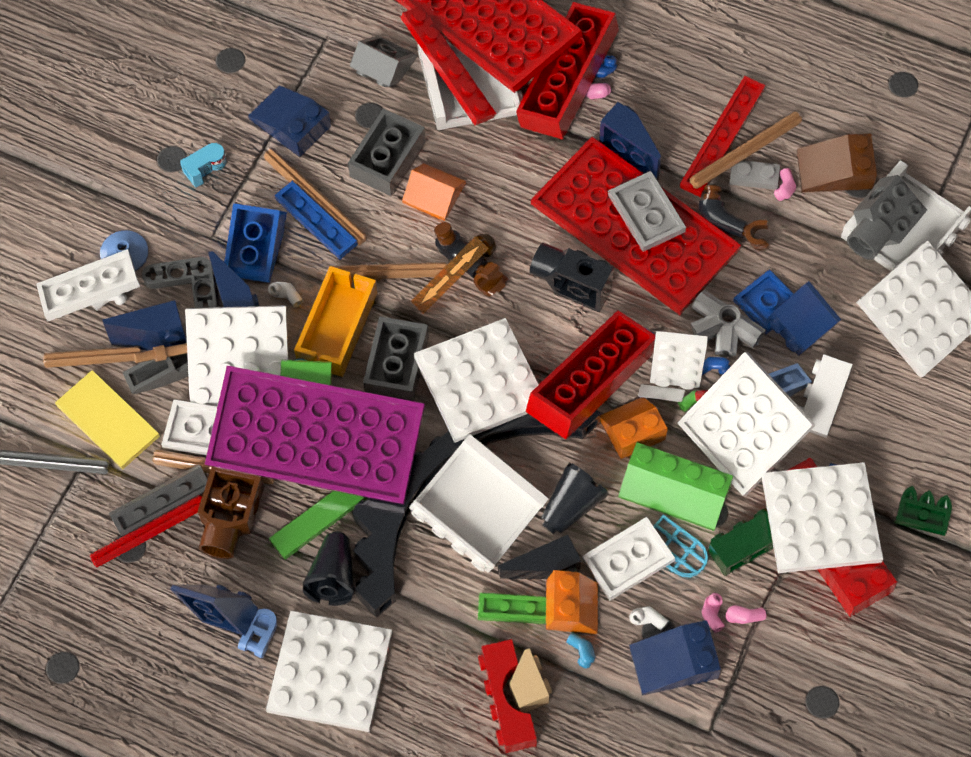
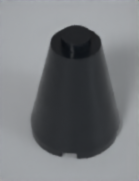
(571, 499)
(331, 572)

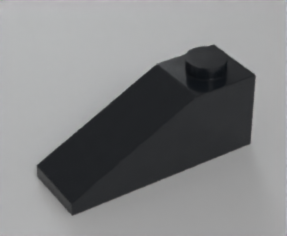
(542, 561)

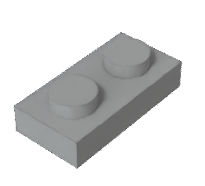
(755, 175)

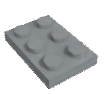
(647, 211)

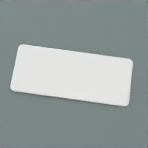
(661, 393)

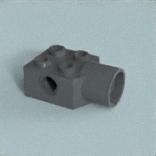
(884, 217)

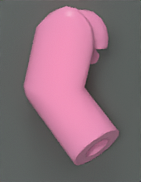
(787, 187)
(745, 615)

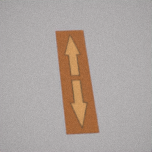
(449, 274)

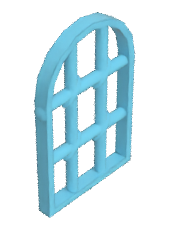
(688, 550)

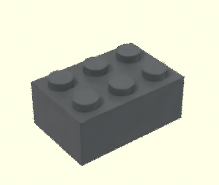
(387, 152)
(391, 362)

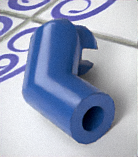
(607, 67)
(719, 363)

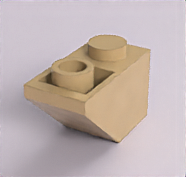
(527, 684)

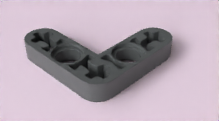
(197, 279)

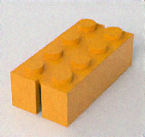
(336, 319)

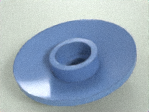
(133, 241)

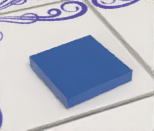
(763, 298)

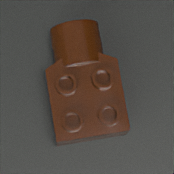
(228, 510)

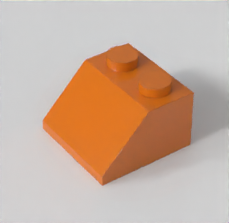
(634, 423)
(571, 602)

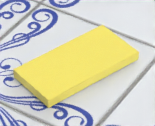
(107, 419)

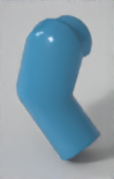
(585, 649)

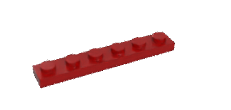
(448, 65)
(725, 130)

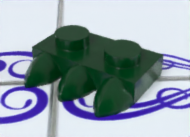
(924, 513)

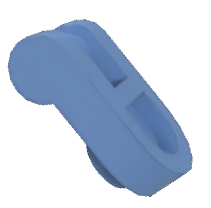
(264, 625)

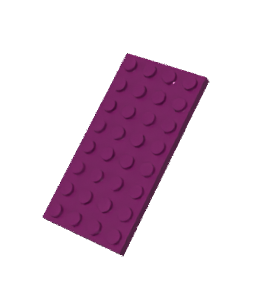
(315, 434)

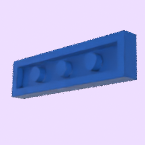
(316, 220)

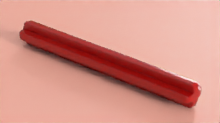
(146, 532)

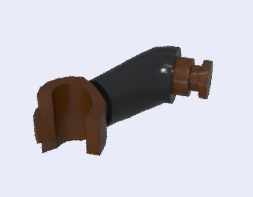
(715, 212)
(485, 274)

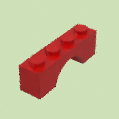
(515, 726)

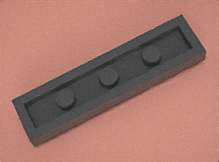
(159, 500)

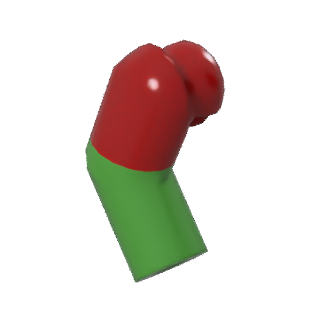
(691, 399)

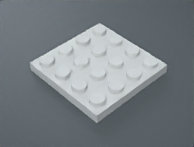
(921, 308)
(233, 337)
(478, 379)
(746, 423)
(821, 517)
(329, 671)

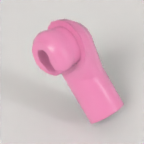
(598, 91)
(710, 612)

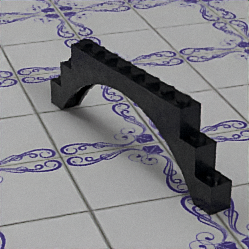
(385, 520)

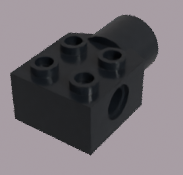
(574, 275)

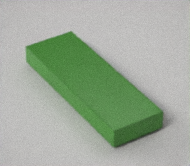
(512, 608)

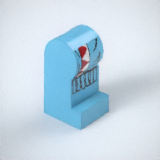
(203, 162)

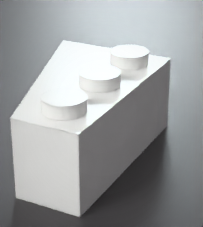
(825, 392)

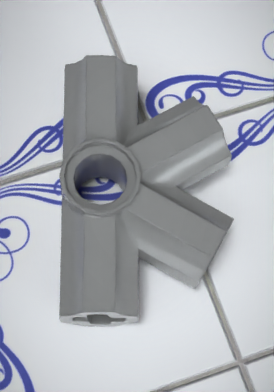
(725, 332)

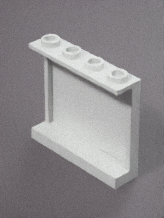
(446, 108)
(937, 224)
(478, 504)

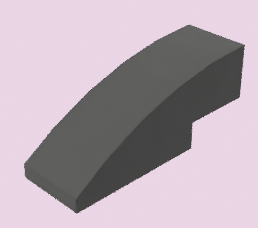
(154, 374)

